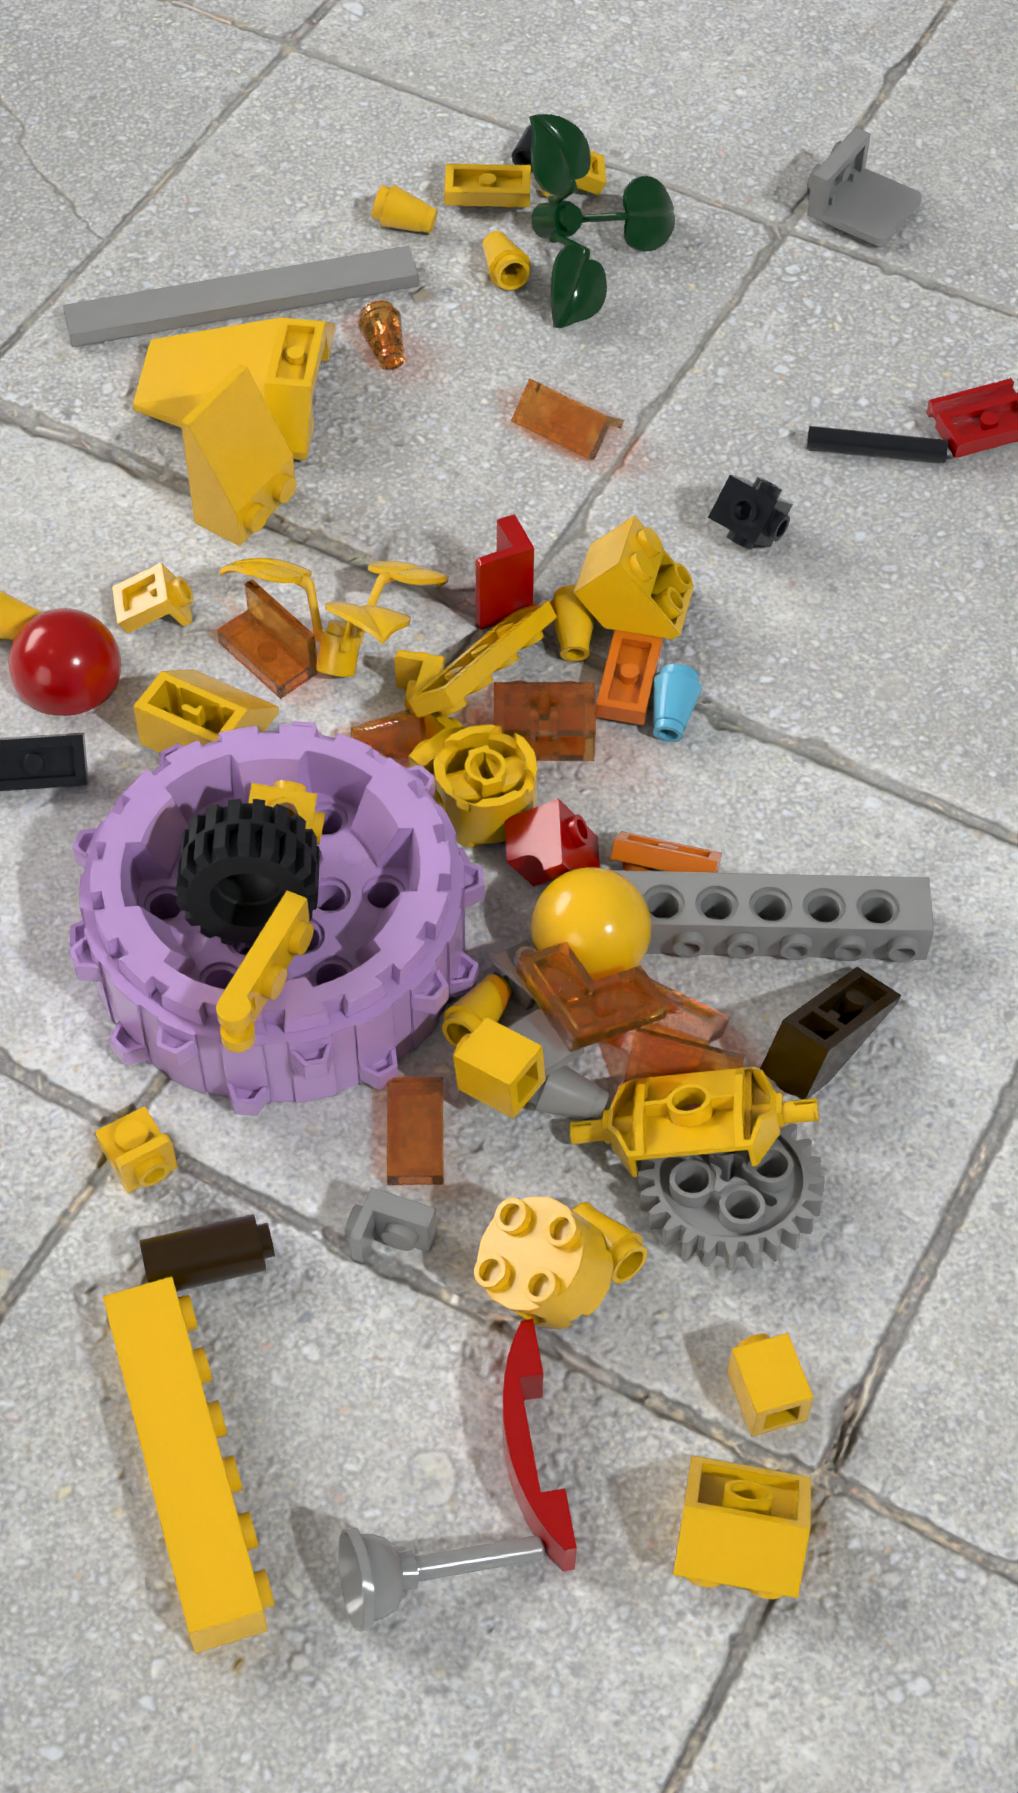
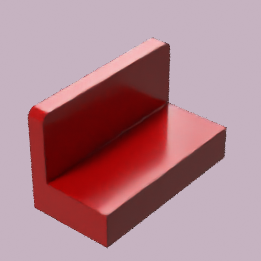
(505, 576)

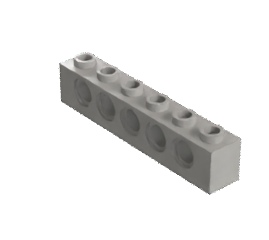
(794, 903)

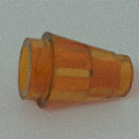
(382, 331)
(393, 734)

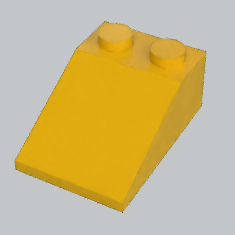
(236, 459)

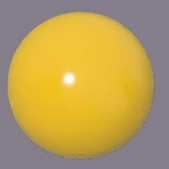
(598, 918)

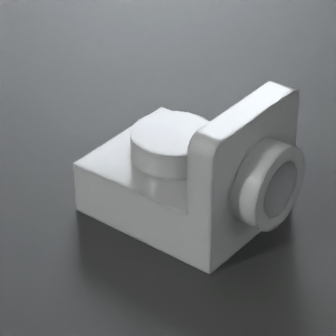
(393, 1218)

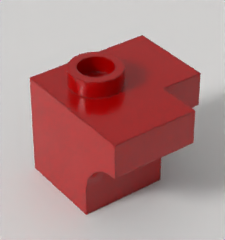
(549, 843)

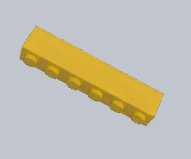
(185, 1466)

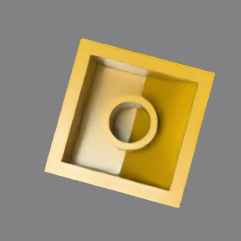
(744, 1528)

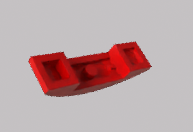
(546, 1511)

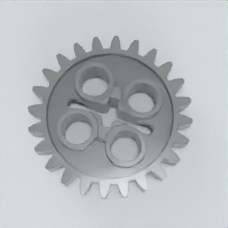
(731, 1187)

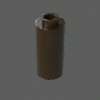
(208, 1252)

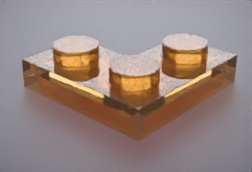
(584, 1008)

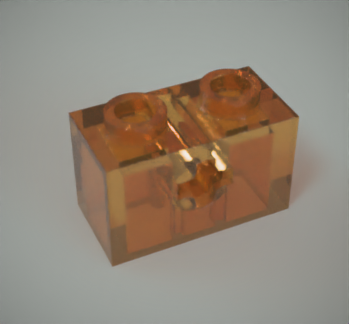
(551, 716)

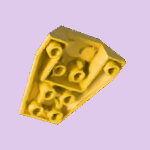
(278, 352)

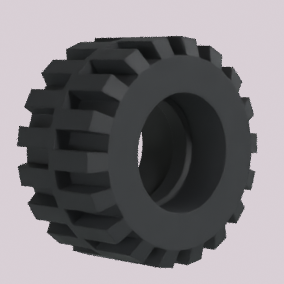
(241, 865)

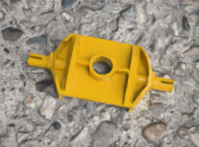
(735, 1115)

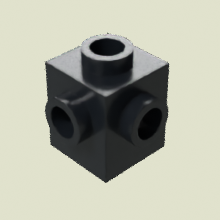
(751, 511)

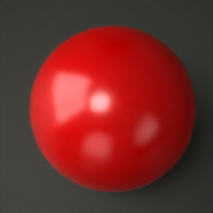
(64, 662)

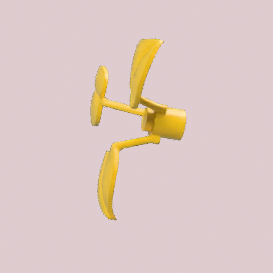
(343, 639)

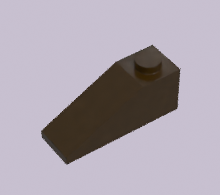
(827, 1032)

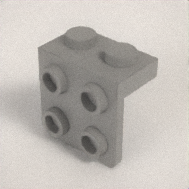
(857, 198)

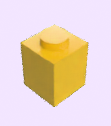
(499, 1067)
(769, 1383)

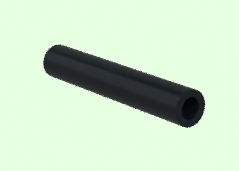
(877, 444)

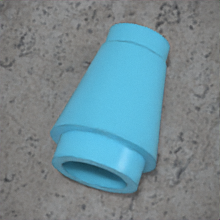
(674, 700)

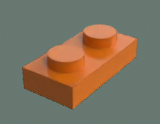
(629, 677)
(649, 853)

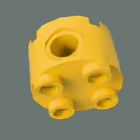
(484, 781)
(544, 1261)

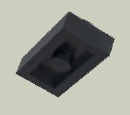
(43, 761)

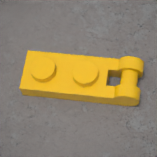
(263, 971)

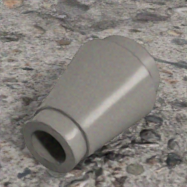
(570, 1095)

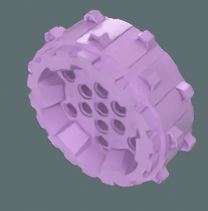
(371, 971)

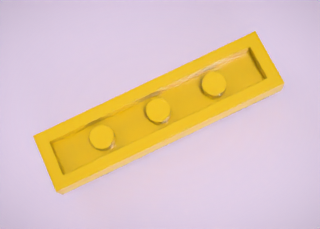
(489, 654)

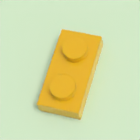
(487, 185)

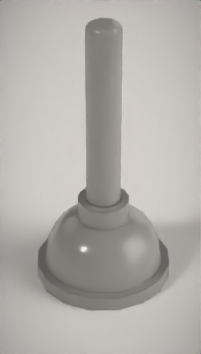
(377, 1575)

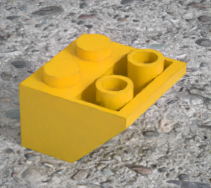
(634, 583)
(195, 707)

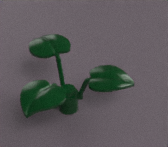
(558, 159)

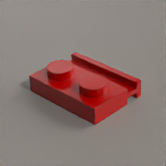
(977, 417)

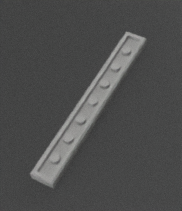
(240, 295)

